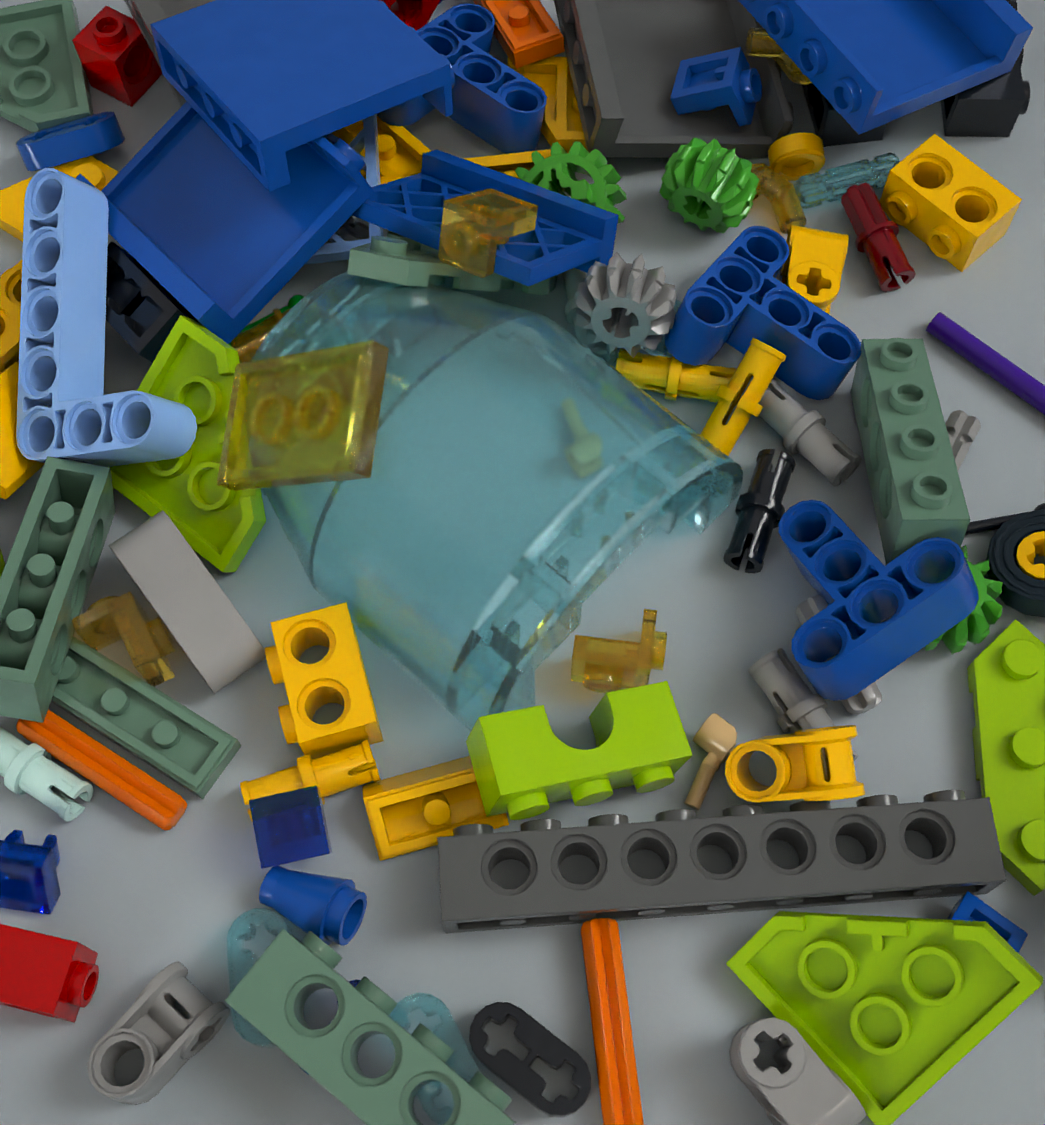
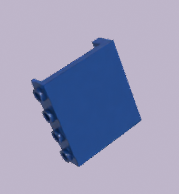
(893, 54)
(295, 71)
(214, 228)

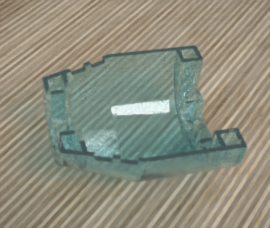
(496, 487)

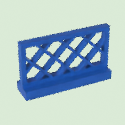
(565, 232)

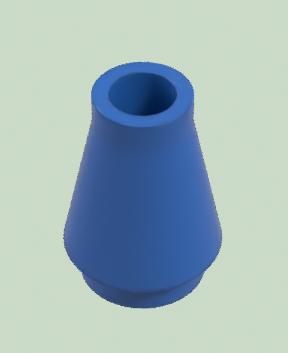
(315, 903)

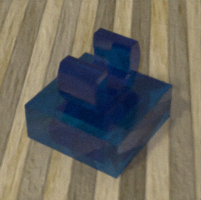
(290, 826)
(29, 874)

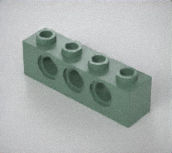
(906, 446)
(50, 580)
(274, 1002)

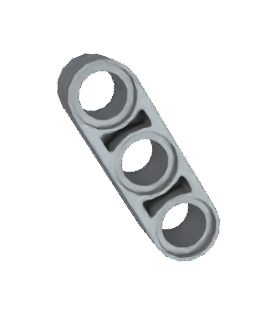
(188, 601)

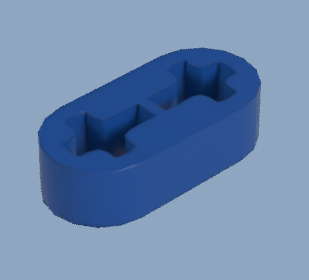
(70, 141)

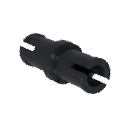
(759, 511)

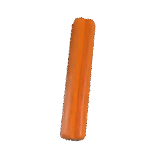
(105, 769)
(611, 1023)

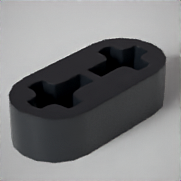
(541, 1045)

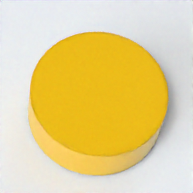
(797, 155)

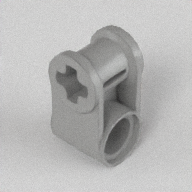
(159, 1032)
(801, 1088)

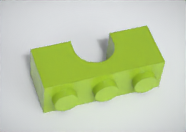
(527, 767)

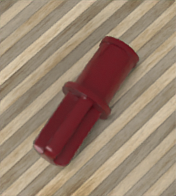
(876, 236)

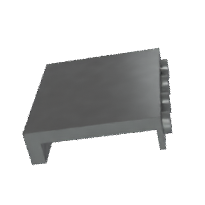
(626, 66)

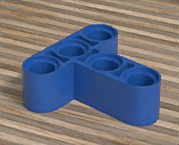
(487, 94)
(745, 301)
(864, 594)

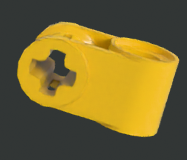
(815, 264)
(809, 766)

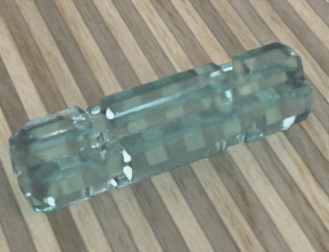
(833, 184)

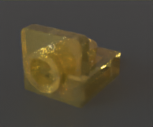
(479, 222)

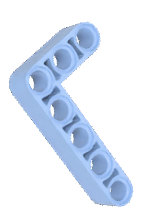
(63, 341)

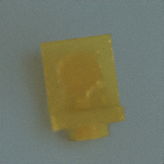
(125, 619)
(613, 664)

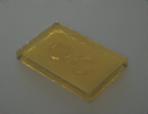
(304, 418)

